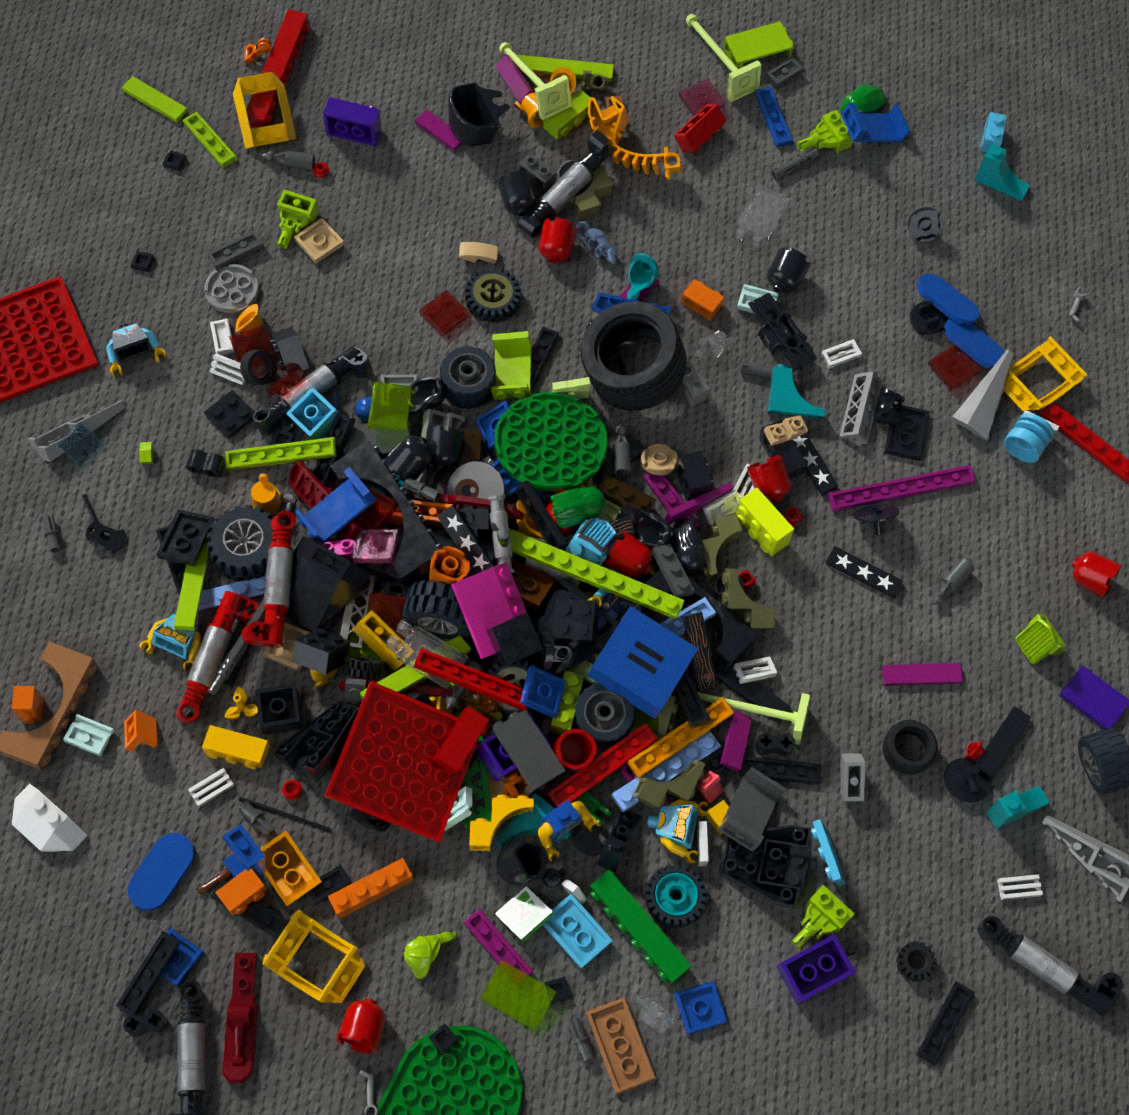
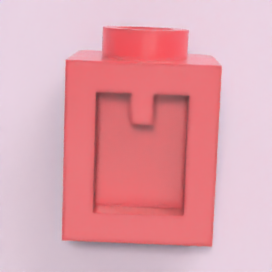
(710, 786)

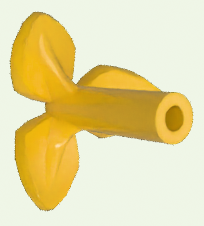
(322, 678)
(240, 698)

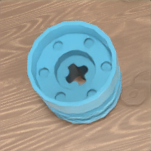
(1029, 438)

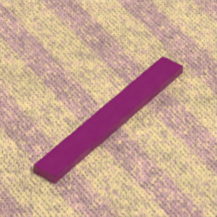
(901, 488)

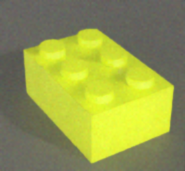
(764, 522)

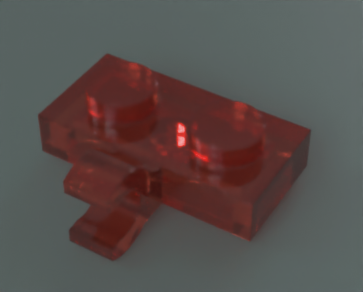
(281, 386)

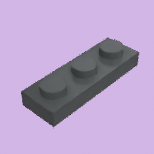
(235, 249)
(672, 571)

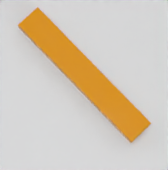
(677, 740)

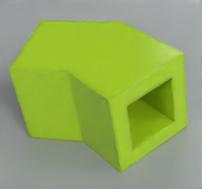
(146, 453)

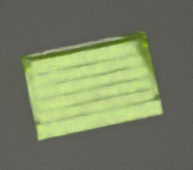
(389, 406)
(518, 995)

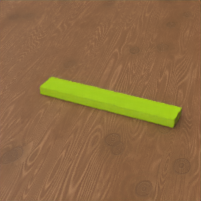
(549, 65)
(281, 453)
(191, 593)
(408, 677)

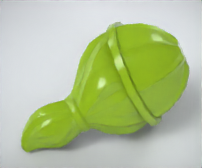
(423, 951)

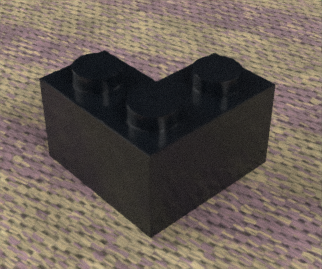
(288, 346)

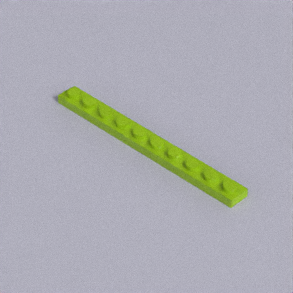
(595, 574)

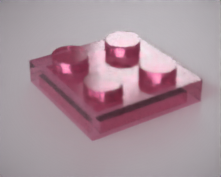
(699, 95)
(375, 546)

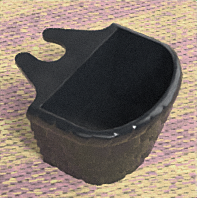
(473, 114)

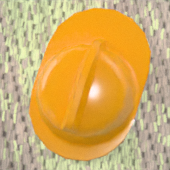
(249, 319)
(527, 525)

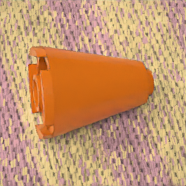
(448, 565)

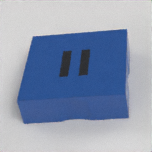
(642, 662)

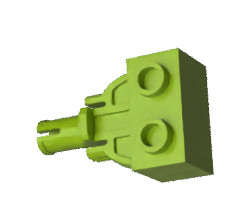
(829, 134)
(295, 215)
(825, 915)

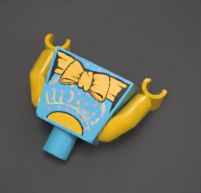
(179, 642)
(677, 825)

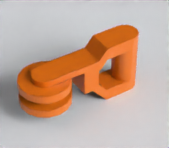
(264, 46)

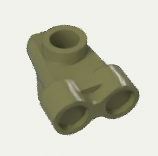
(589, 81)

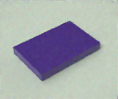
(1094, 698)

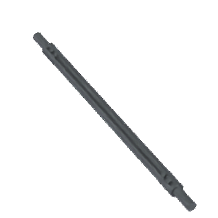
(239, 648)

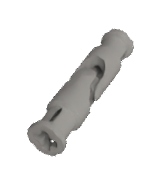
(499, 525)

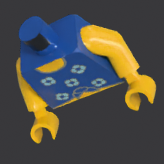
(561, 821)

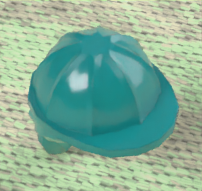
(642, 274)

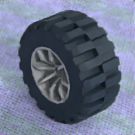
(241, 542)
(435, 609)

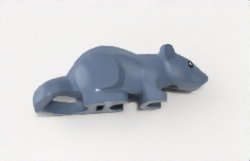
(597, 241)

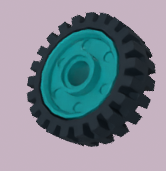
(670, 911)

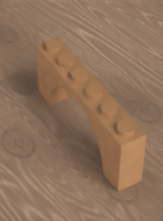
(36, 745)

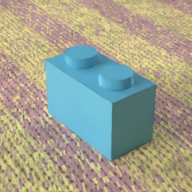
(993, 130)

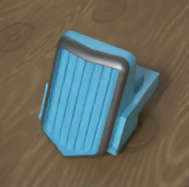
(593, 541)

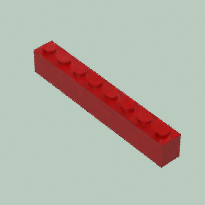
(279, 62)

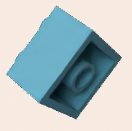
(313, 414)

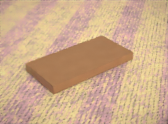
(620, 1045)

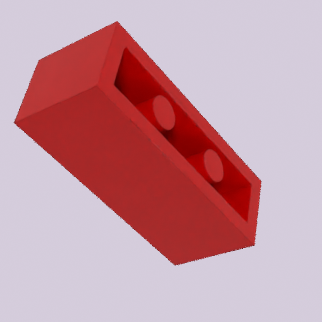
(700, 128)
(461, 740)

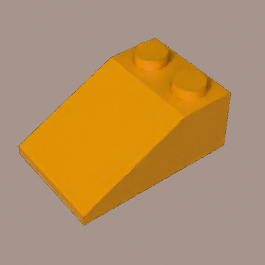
(288, 869)

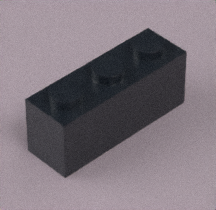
(788, 450)

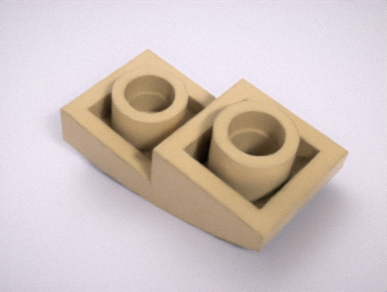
(475, 250)
(785, 431)

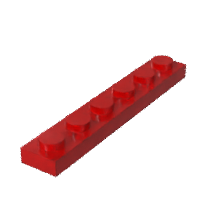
(1087, 440)
(469, 678)
(603, 766)

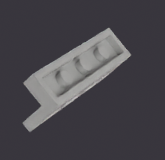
(866, 407)
(348, 614)

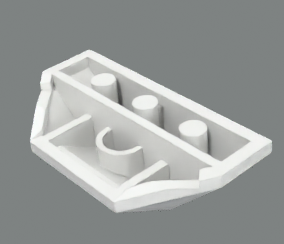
(44, 822)

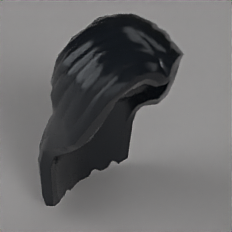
(426, 394)
(649, 527)
(688, 546)

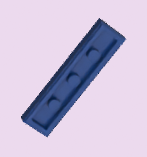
(773, 117)

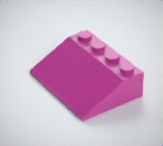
(488, 601)

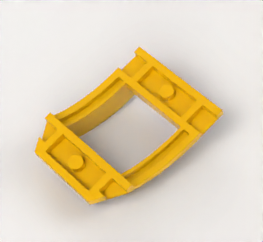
(268, 134)
(1059, 360)
(290, 941)

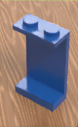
(875, 126)
(337, 508)
(245, 853)

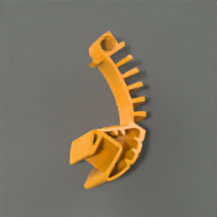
(612, 124)

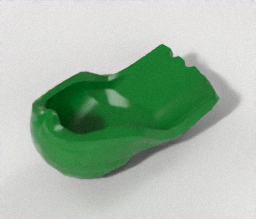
(866, 98)
(577, 505)

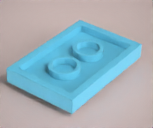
(828, 853)
(577, 931)

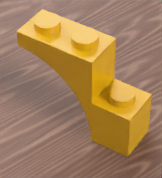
(503, 808)

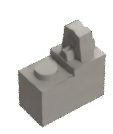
(852, 777)

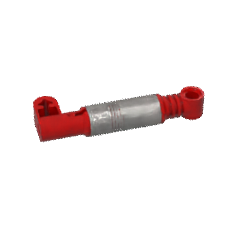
(276, 586)
(212, 652)

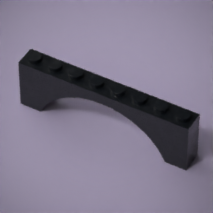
(417, 542)

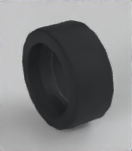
(270, 364)

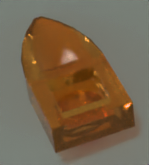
(480, 703)

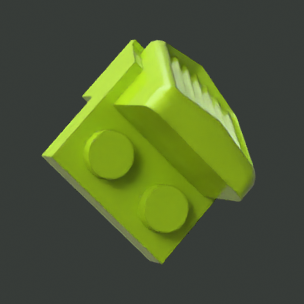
(1040, 640)

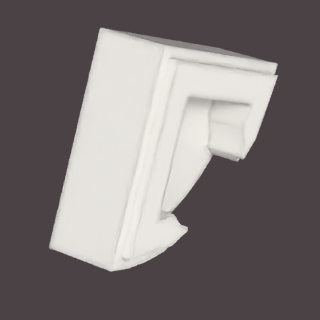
(573, 889)

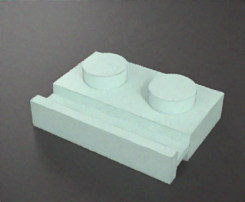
(751, 293)
(88, 735)
(461, 807)

